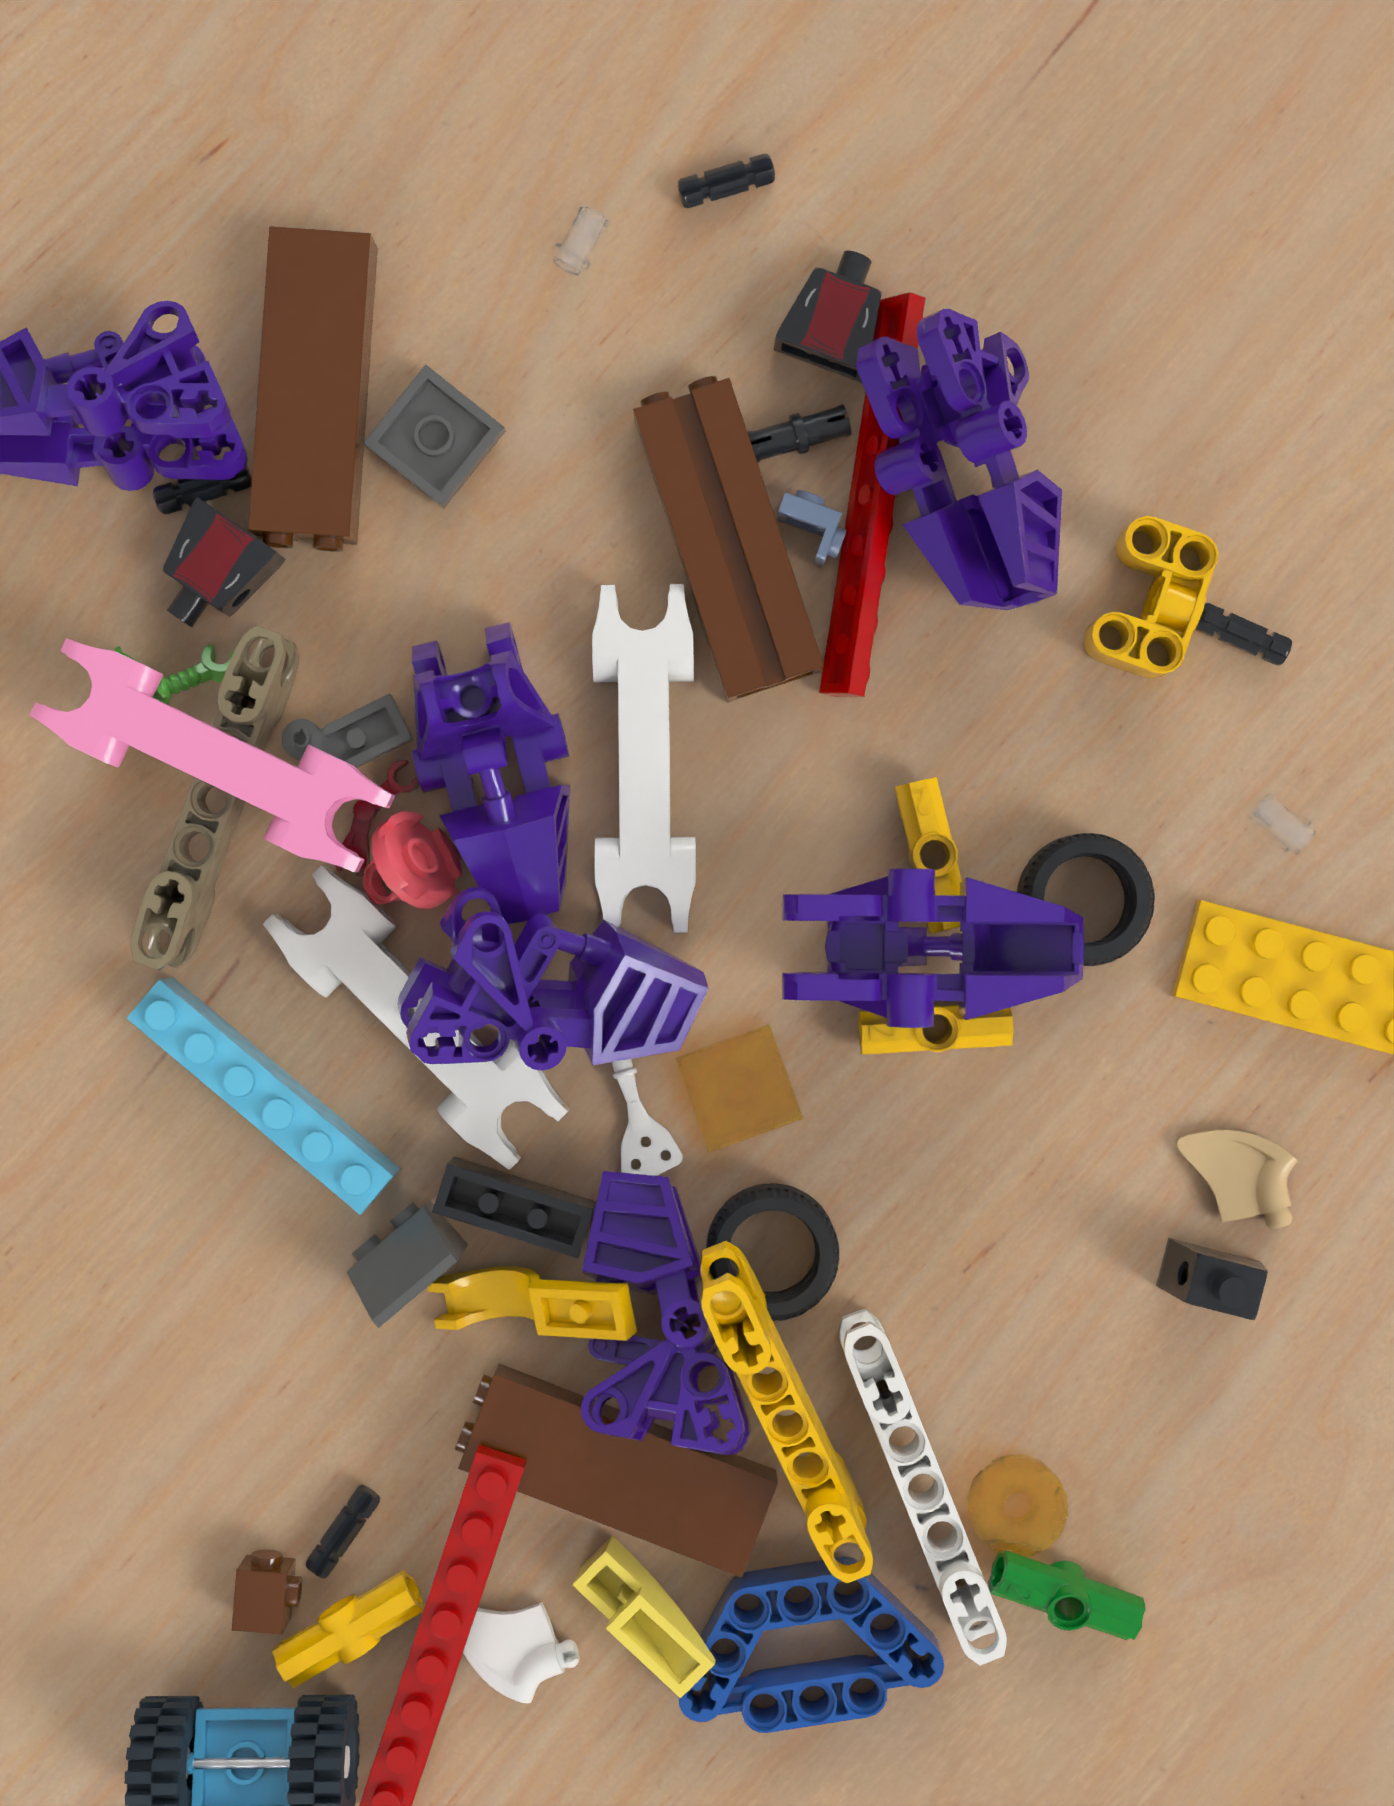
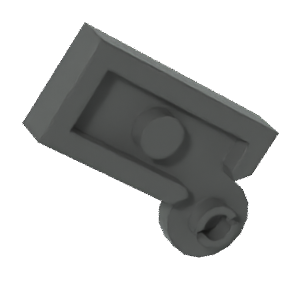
(354, 737)

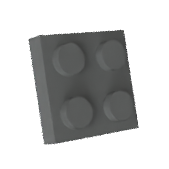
(434, 436)

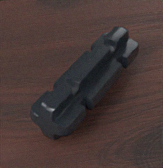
(726, 180)
(171, 497)
(1244, 634)
(342, 1531)

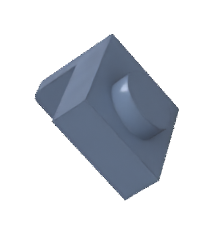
(809, 514)

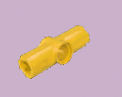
(926, 821)
(982, 1031)
(348, 1629)

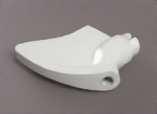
(517, 1650)

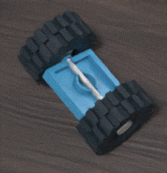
(243, 1753)

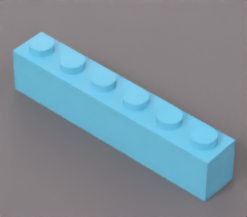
(264, 1093)

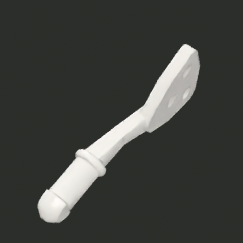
(640, 1126)

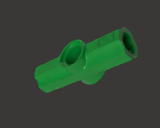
(1066, 1595)

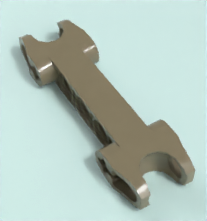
(162, 905)

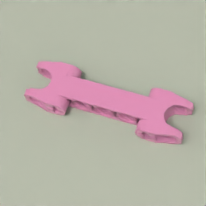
(126, 715)

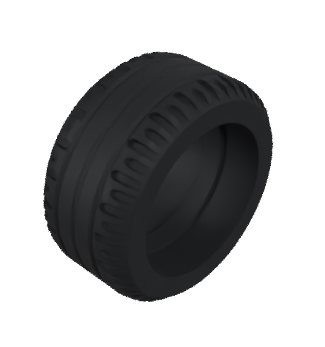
(1130, 869)
(780, 1197)

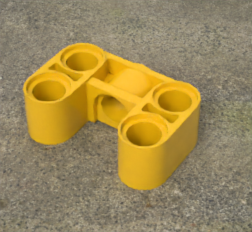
(1171, 604)

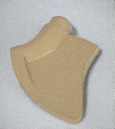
(1243, 1173)

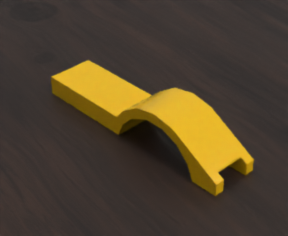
(556, 1306)

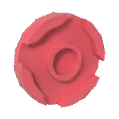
(412, 862)

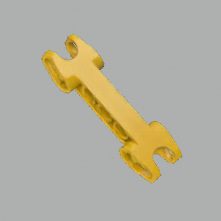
(748, 1345)

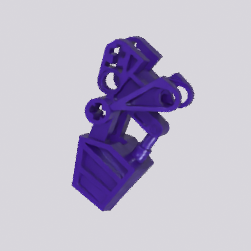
(144, 380)
(988, 546)
(461, 731)
(1008, 948)
(617, 1003)
(646, 1241)

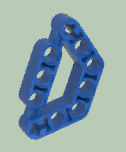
(836, 1675)

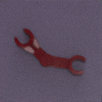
(365, 812)

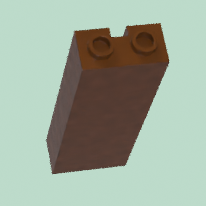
(313, 387)
(727, 538)
(652, 1490)

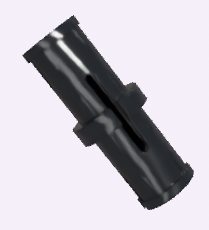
(800, 433)

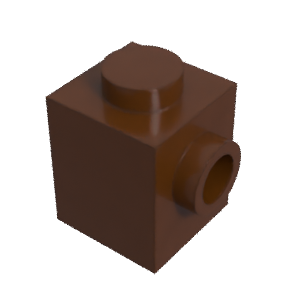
(265, 1592)

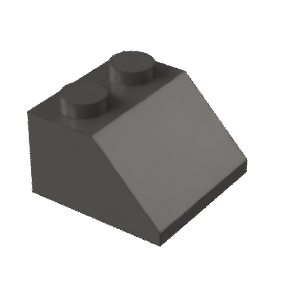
(405, 1261)

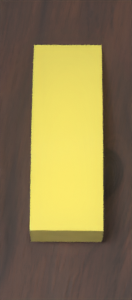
(644, 1617)

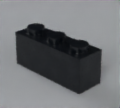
(514, 1206)

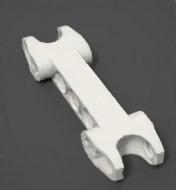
(643, 668)
(354, 954)
(947, 1557)

